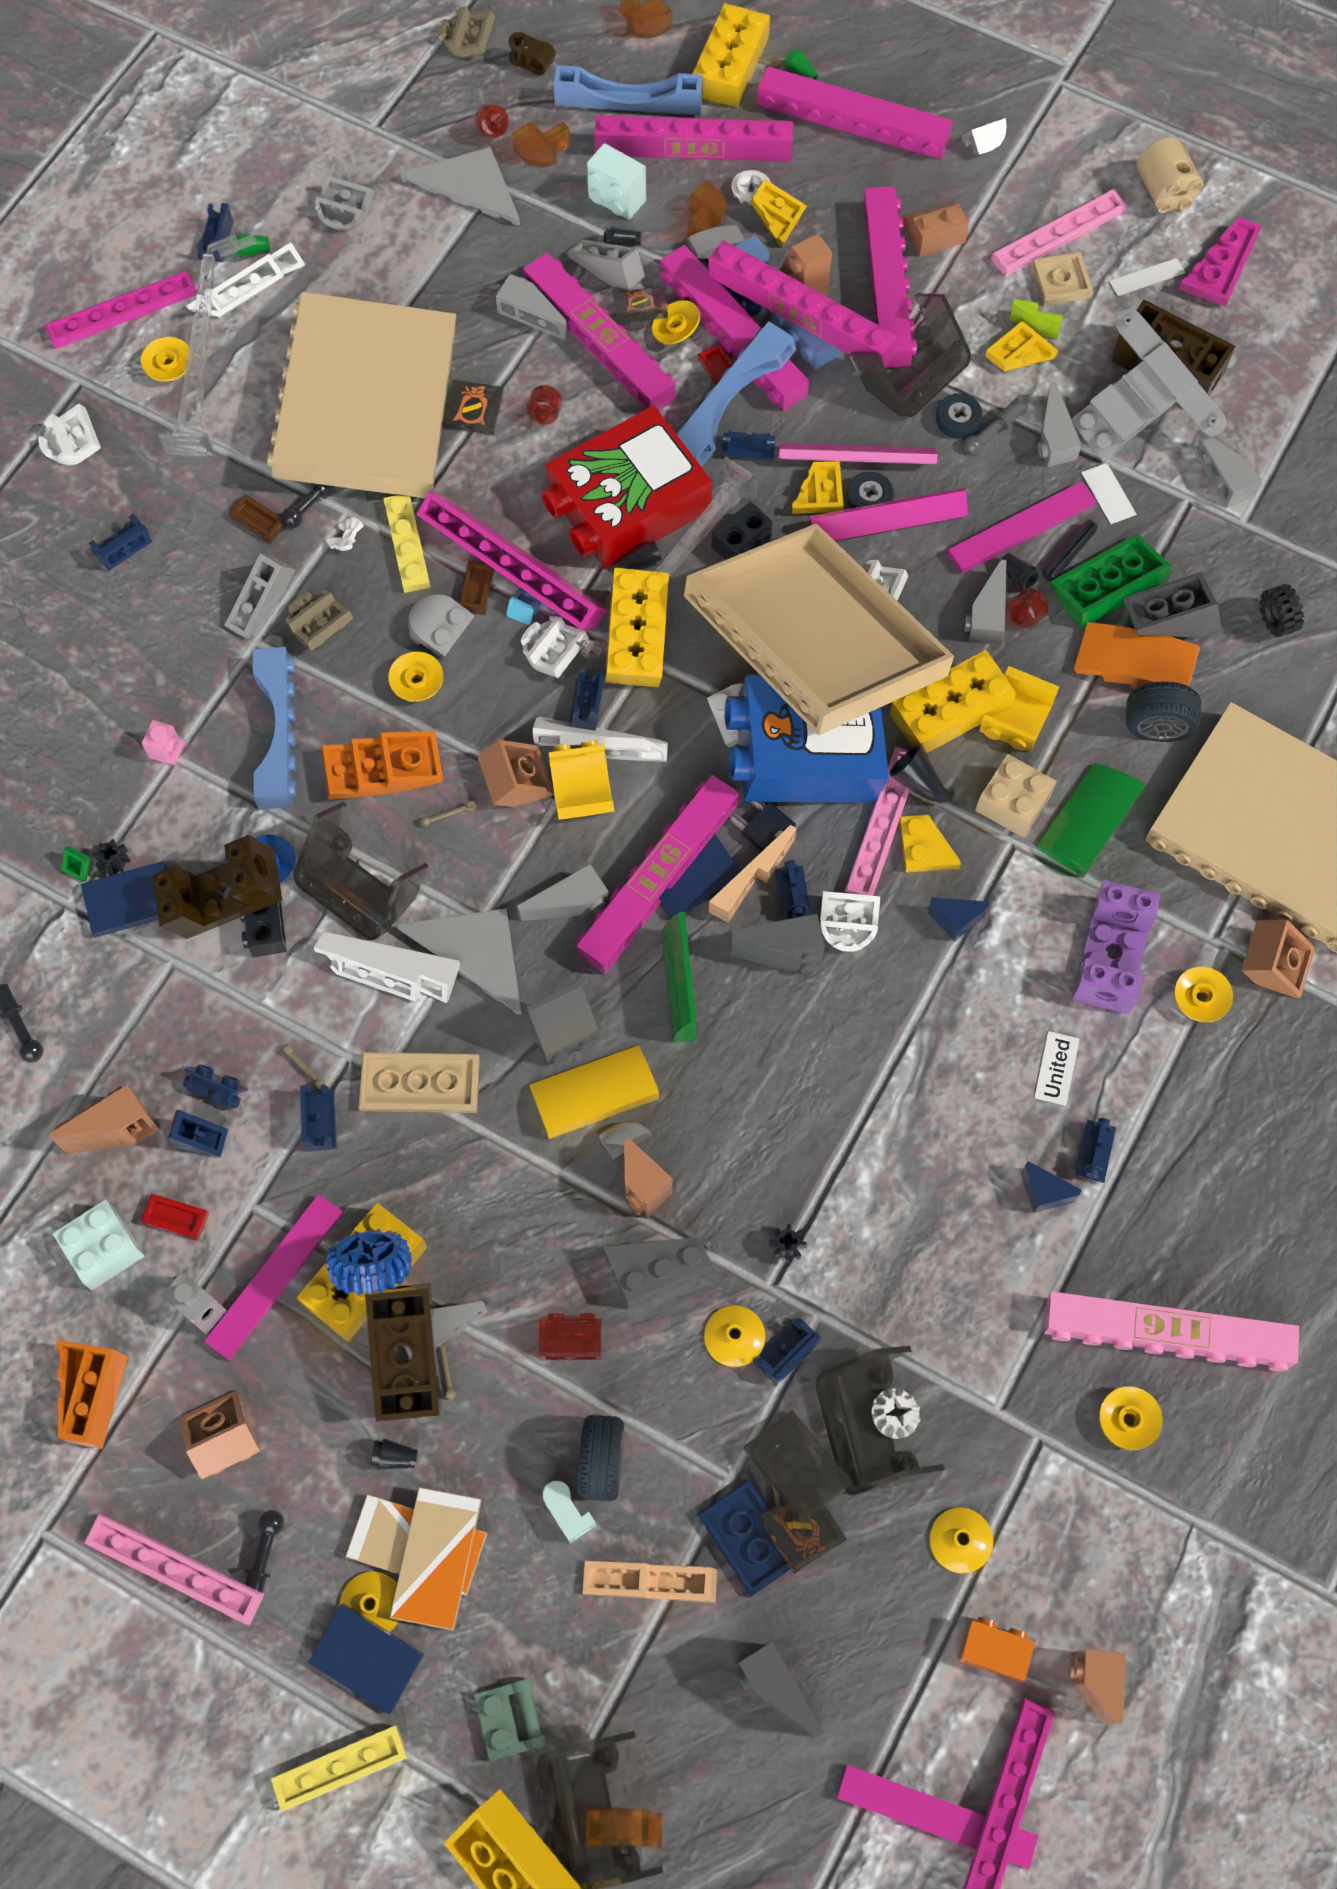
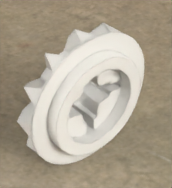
(741, 184)
(889, 1424)

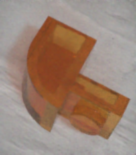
(646, 19)
(540, 148)
(708, 208)
(624, 1828)

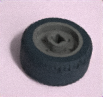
(1163, 712)
(600, 1458)

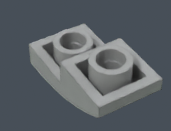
(707, 241)

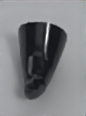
(919, 776)

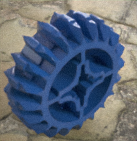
(368, 1262)

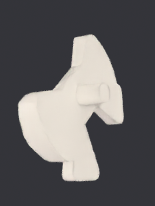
(350, 528)

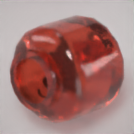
(497, 126)
(544, 404)
(1028, 608)

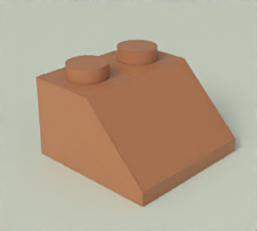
(936, 227)
(515, 773)
(1278, 957)
(645, 1181)
(218, 1435)
(1100, 1682)

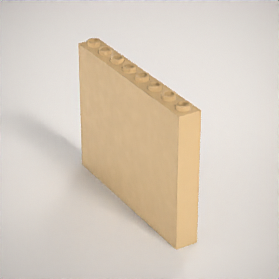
(363, 395)
(818, 628)
(1260, 821)

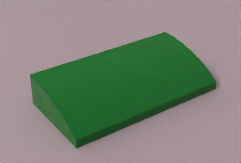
(1104, 580)
(1090, 818)
(679, 979)

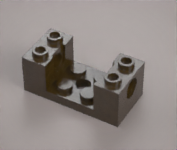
(1200, 351)
(196, 904)
(405, 1319)

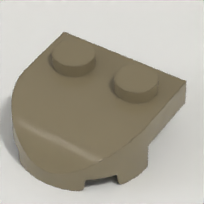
(467, 32)
(316, 618)

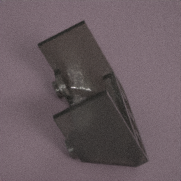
(937, 361)
(345, 886)
(856, 1443)
(570, 1785)

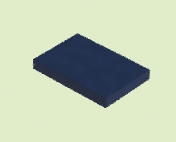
(701, 880)
(121, 900)
(743, 1539)
(366, 1658)

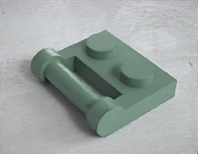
(499, 1722)

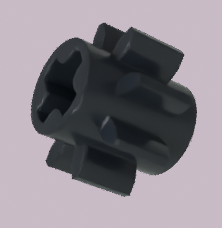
(111, 857)
(794, 1240)

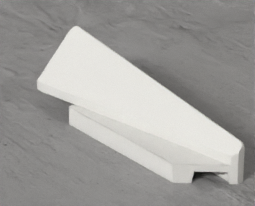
(252, 280)
(617, 744)
(389, 967)

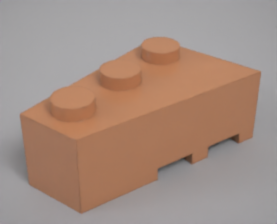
(810, 263)

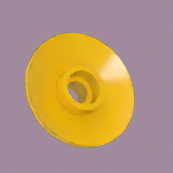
(680, 324)
(160, 353)
(411, 667)
(1212, 986)
(734, 1351)
(1141, 1407)
(946, 1548)
(375, 1586)

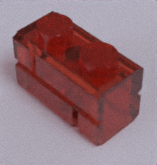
(570, 1337)

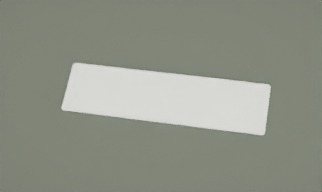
(1147, 277)

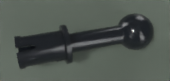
(292, 516)
(30, 1049)
(270, 1524)

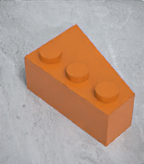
(88, 1391)

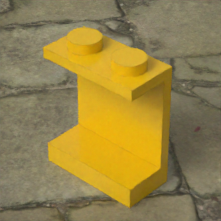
(1024, 720)
(580, 780)

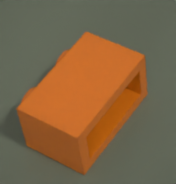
(996, 1649)

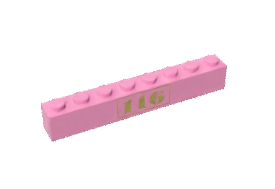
(1171, 1330)

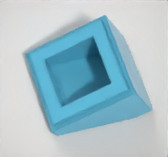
(523, 607)

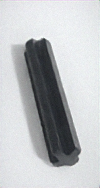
(1070, 550)

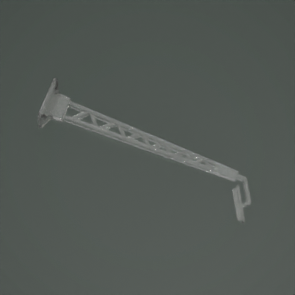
(189, 437)
(737, 485)

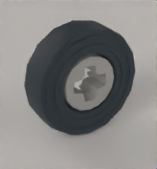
(961, 426)
(863, 484)

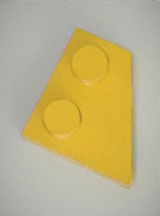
(777, 210)
(1020, 349)
(820, 490)
(925, 846)

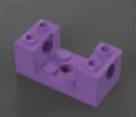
(1120, 921)

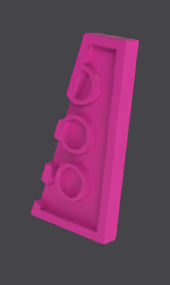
(1221, 267)

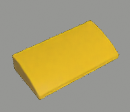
(594, 1091)

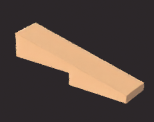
(761, 868)
(650, 1581)

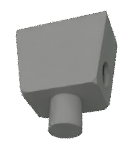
(193, 1303)

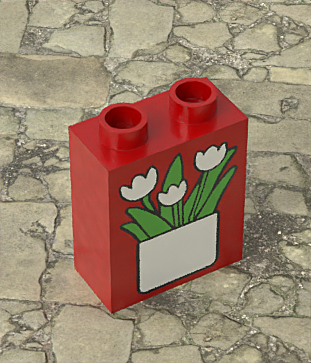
(626, 487)

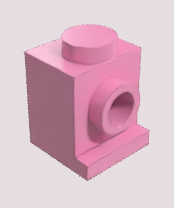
(162, 743)

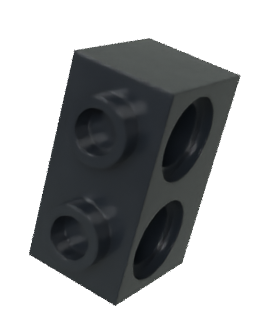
(737, 530)
(268, 922)

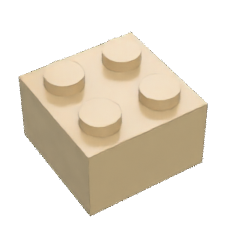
(1015, 795)

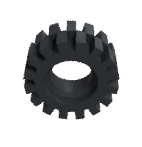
(1282, 610)

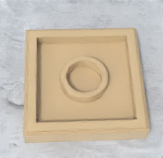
(1062, 278)

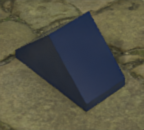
(957, 915)
(197, 1135)
(1046, 1189)

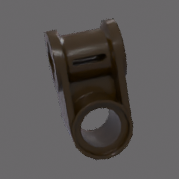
(532, 54)

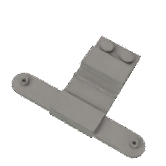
(1144, 393)

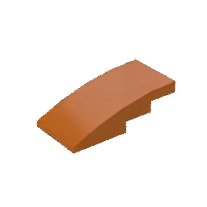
(1133, 658)
(381, 764)

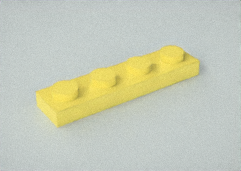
(407, 543)
(339, 1768)

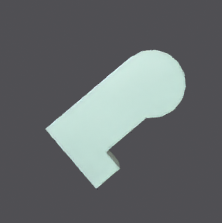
(558, 1500)

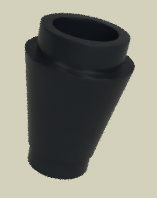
(622, 236)
(642, 556)
(1020, 572)
(393, 1455)

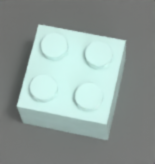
(616, 181)
(98, 1245)

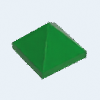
(75, 863)

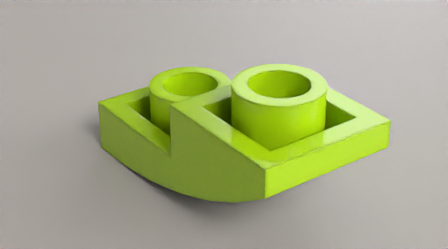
(1043, 323)

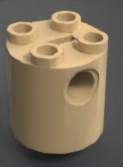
(1169, 175)

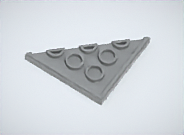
(468, 180)
(480, 945)

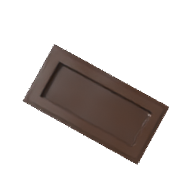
(257, 518)
(477, 587)

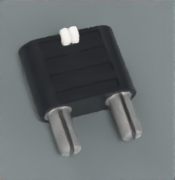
(765, 826)

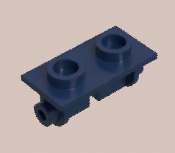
(748, 446)
(792, 890)
(225, 1088)
(1095, 1150)

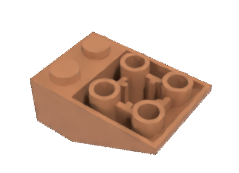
(110, 1124)

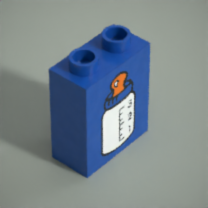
(790, 762)

